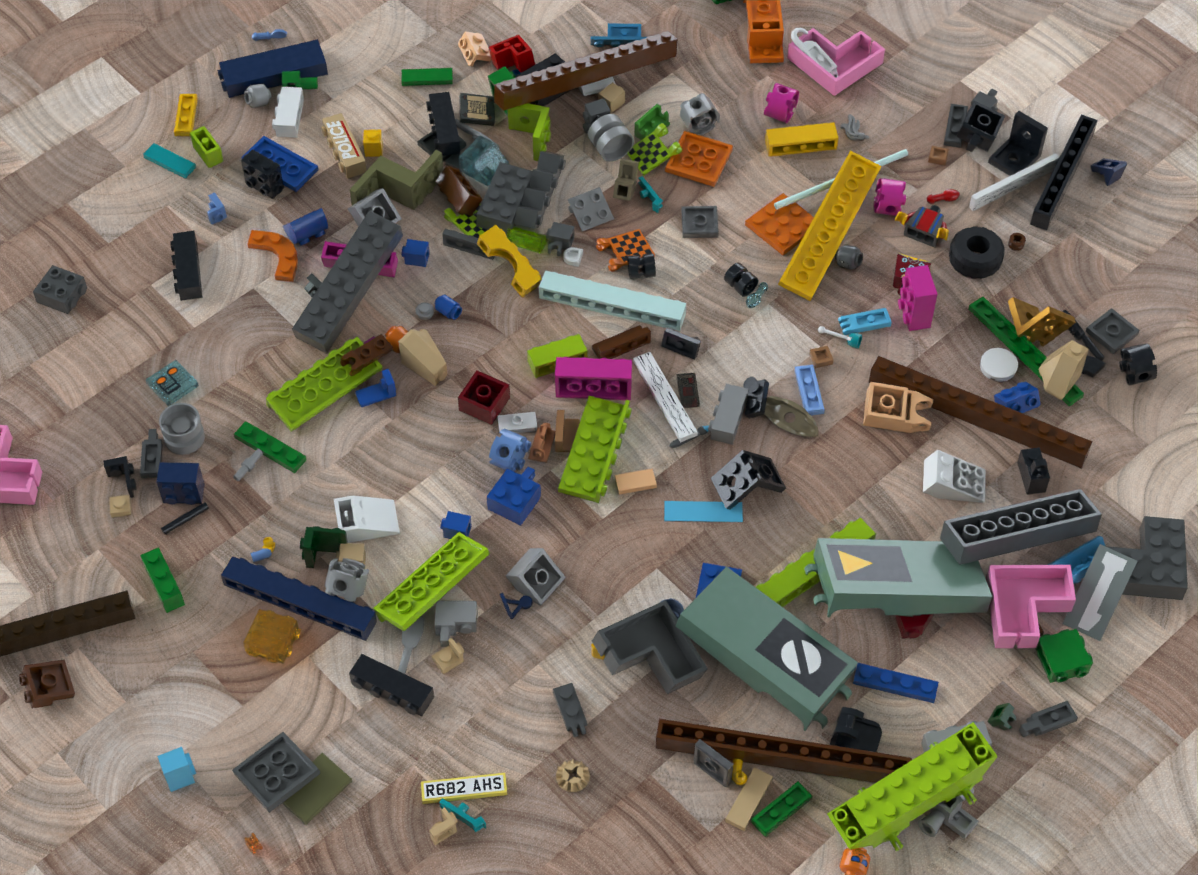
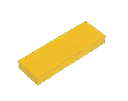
(185, 114)

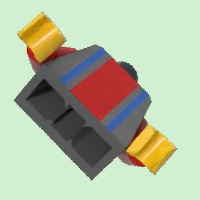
(924, 225)

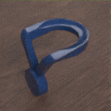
(525, 602)

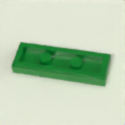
(427, 76)
(781, 809)

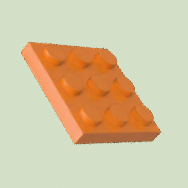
(700, 159)
(780, 227)

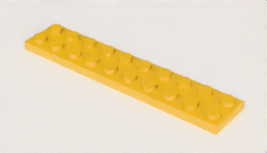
(829, 226)

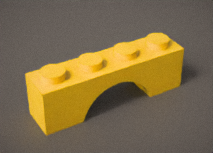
(495, 243)

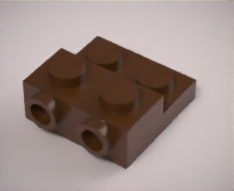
(46, 683)

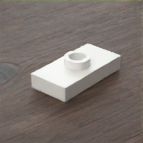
(518, 422)

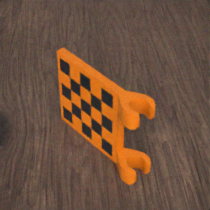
(624, 245)

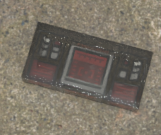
(688, 390)

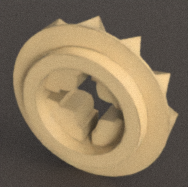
(574, 784)

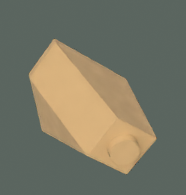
(422, 356)
(1063, 368)

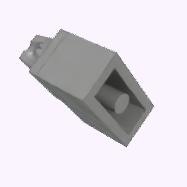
(453, 618)

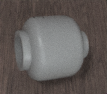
(257, 95)

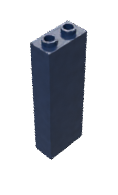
(268, 66)

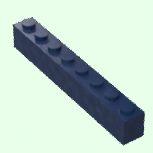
(299, 598)

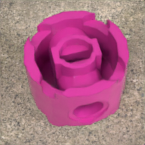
(781, 102)
(889, 196)

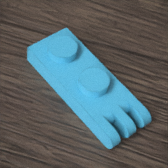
(865, 321)

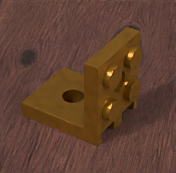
(1038, 325)

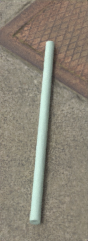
(816, 189)

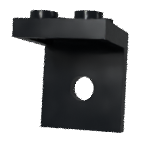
(1021, 145)
(750, 471)

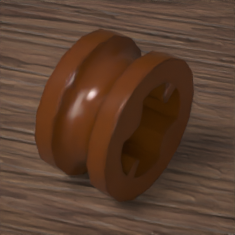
(1015, 245)

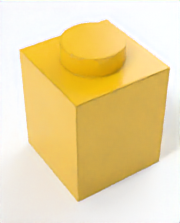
(373, 143)

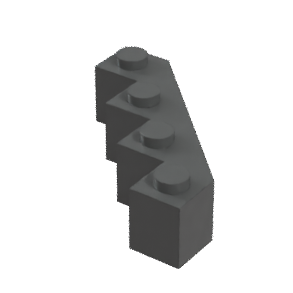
(539, 193)

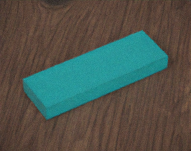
(169, 160)

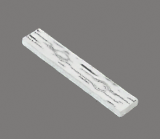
(1013, 182)
(665, 397)

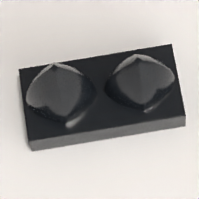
(681, 343)

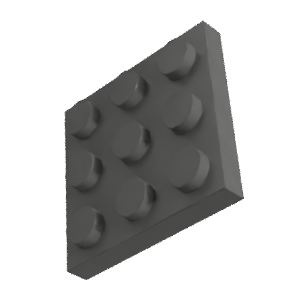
(276, 771)

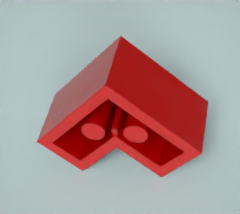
(512, 52)

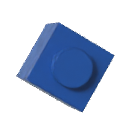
(416, 253)
(455, 523)

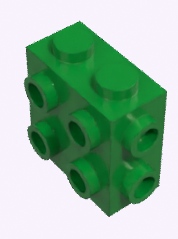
(1064, 655)

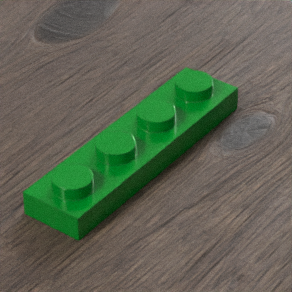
(270, 446)

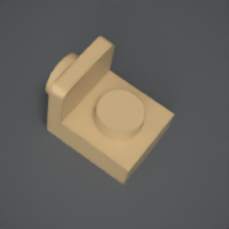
(449, 656)
(444, 829)

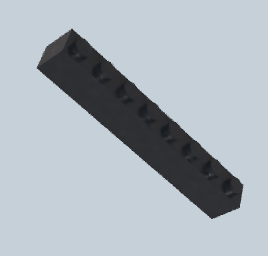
(1063, 172)

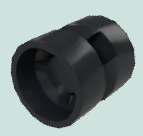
(646, 261)
(742, 280)

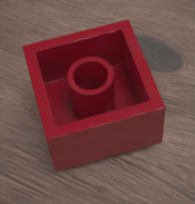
(484, 397)

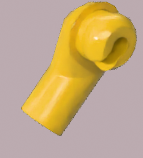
(738, 775)

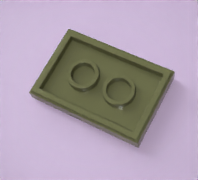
(320, 791)

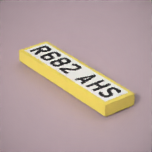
(464, 788)

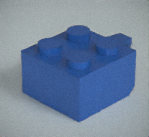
(514, 495)

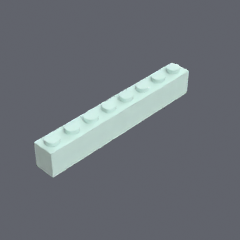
(612, 300)

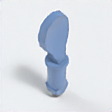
(278, 33)

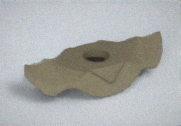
(803, 424)

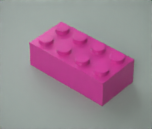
(593, 377)

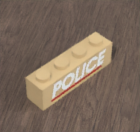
(343, 145)

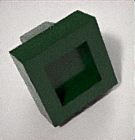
(1001, 715)

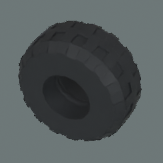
(978, 240)

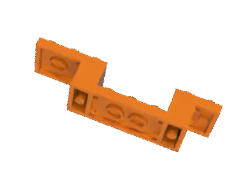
(765, 31)

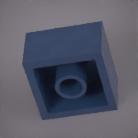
(180, 483)

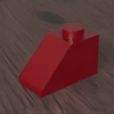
(913, 626)

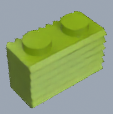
(206, 147)

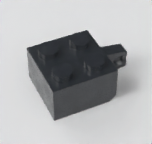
(980, 126)

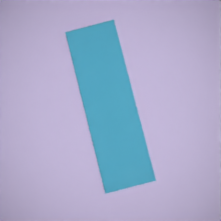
(701, 511)

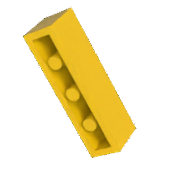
(801, 139)

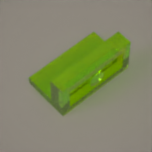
(527, 239)

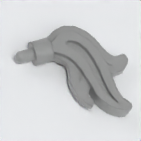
(852, 129)

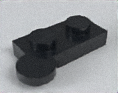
(756, 397)

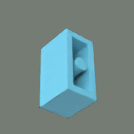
(177, 768)

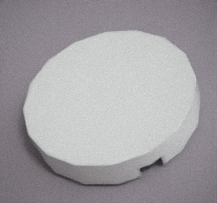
(999, 364)

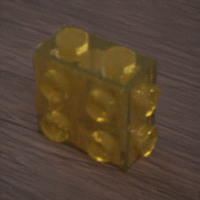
(271, 636)

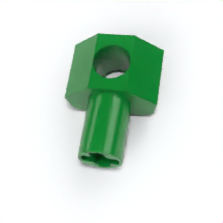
(294, 77)

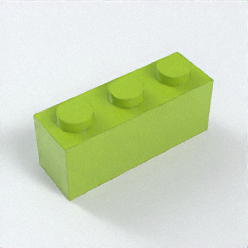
(543, 358)

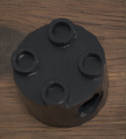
(1138, 364)

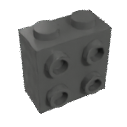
(60, 289)

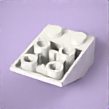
(953, 478)
(366, 517)

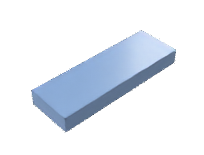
(809, 389)

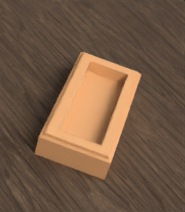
(635, 481)

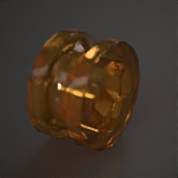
(253, 843)

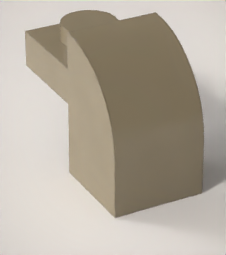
(627, 180)

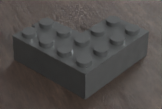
(1160, 560)
(654, 638)

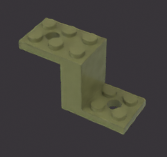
(399, 182)

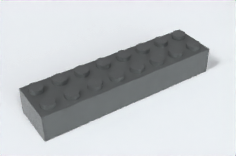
(347, 282)
(1020, 526)

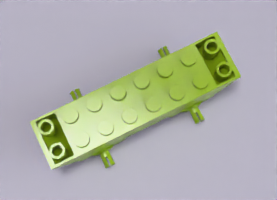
(935, 776)

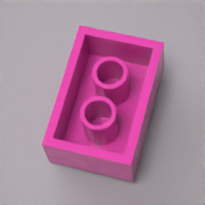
(917, 298)

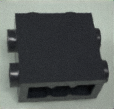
(262, 174)

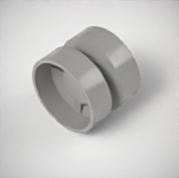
(610, 137)
(182, 428)

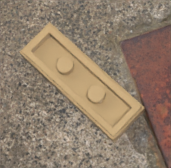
(749, 799)

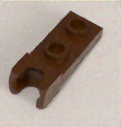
(366, 354)

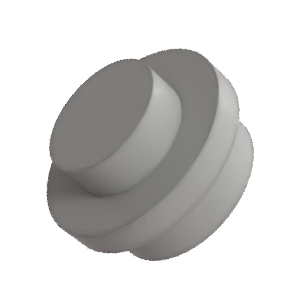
(424, 311)

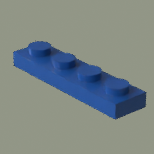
(895, 683)

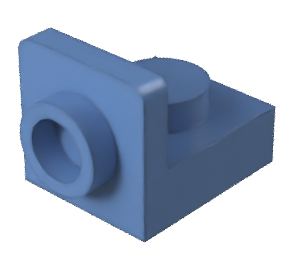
(217, 209)

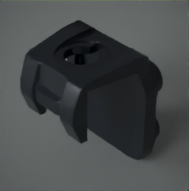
(855, 731)

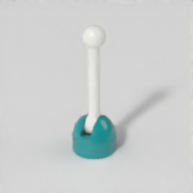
(854, 339)

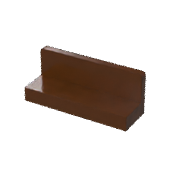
(622, 342)

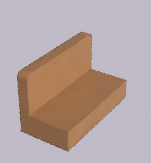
(565, 432)

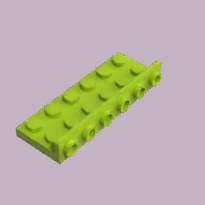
(318, 387)
(594, 449)
(431, 581)

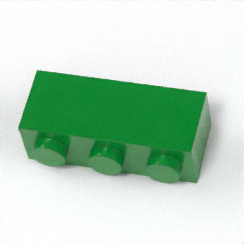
(162, 580)

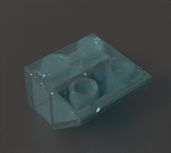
(481, 160)

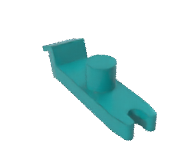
(649, 192)
(460, 813)

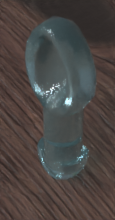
(755, 298)

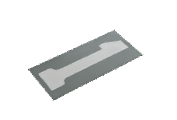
(1100, 592)

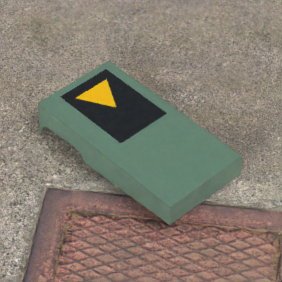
(897, 577)

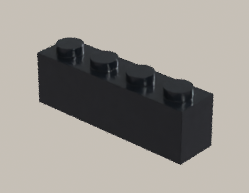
(444, 123)
(187, 265)
(391, 685)

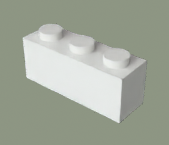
(288, 112)

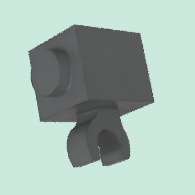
(560, 237)

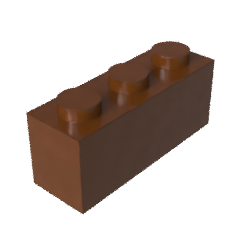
(458, 191)

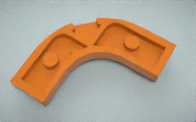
(281, 247)

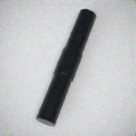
(184, 518)

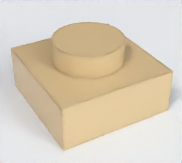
(120, 506)

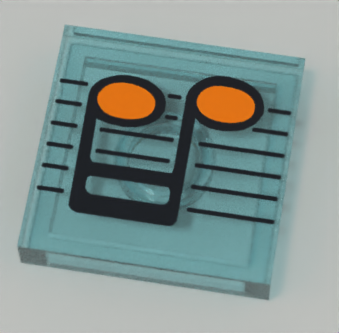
(172, 382)

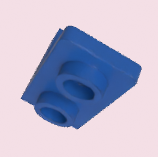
(378, 392)

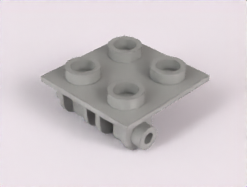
(590, 209)

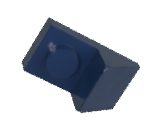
(1110, 169)

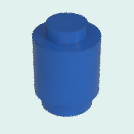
(448, 307)

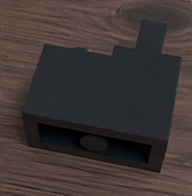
(1033, 470)

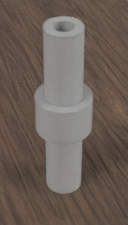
(248, 465)

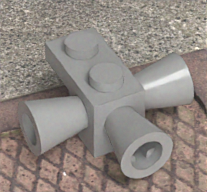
(951, 815)

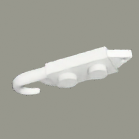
(815, 52)

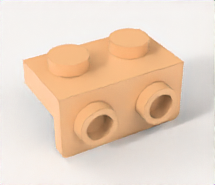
(474, 48)

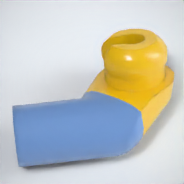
(266, 550)

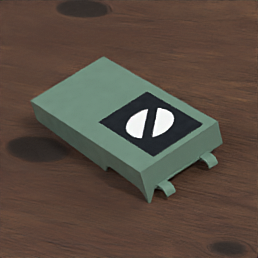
(767, 646)

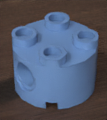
(509, 450)

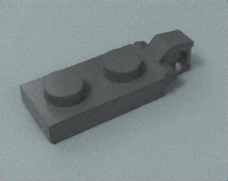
(151, 455)
(1049, 719)

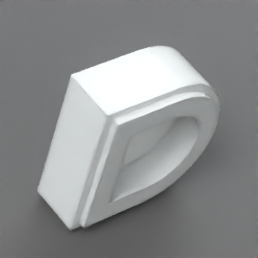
(573, 256)

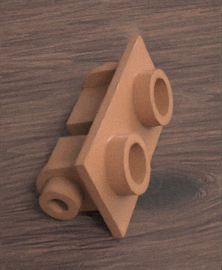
(542, 443)

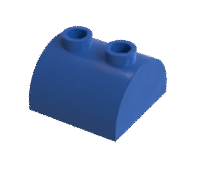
(307, 226)

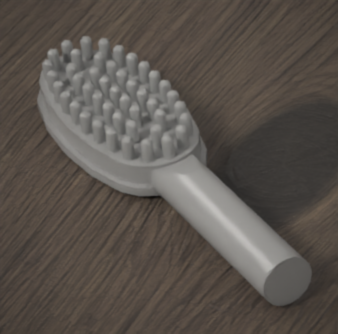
(475, 134)
(410, 640)

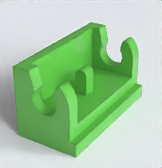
(650, 121)

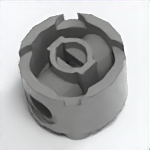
(699, 114)
(346, 579)

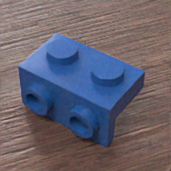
(1019, 398)

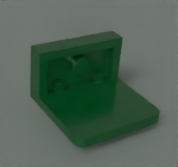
(320, 540)

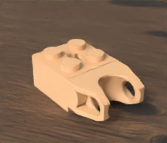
(895, 408)

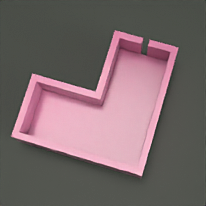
(850, 57)
(17, 476)
(1021, 593)

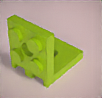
(537, 123)

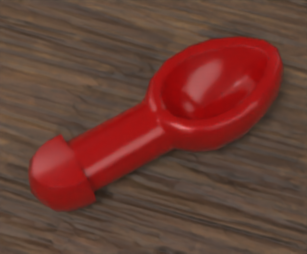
(948, 195)

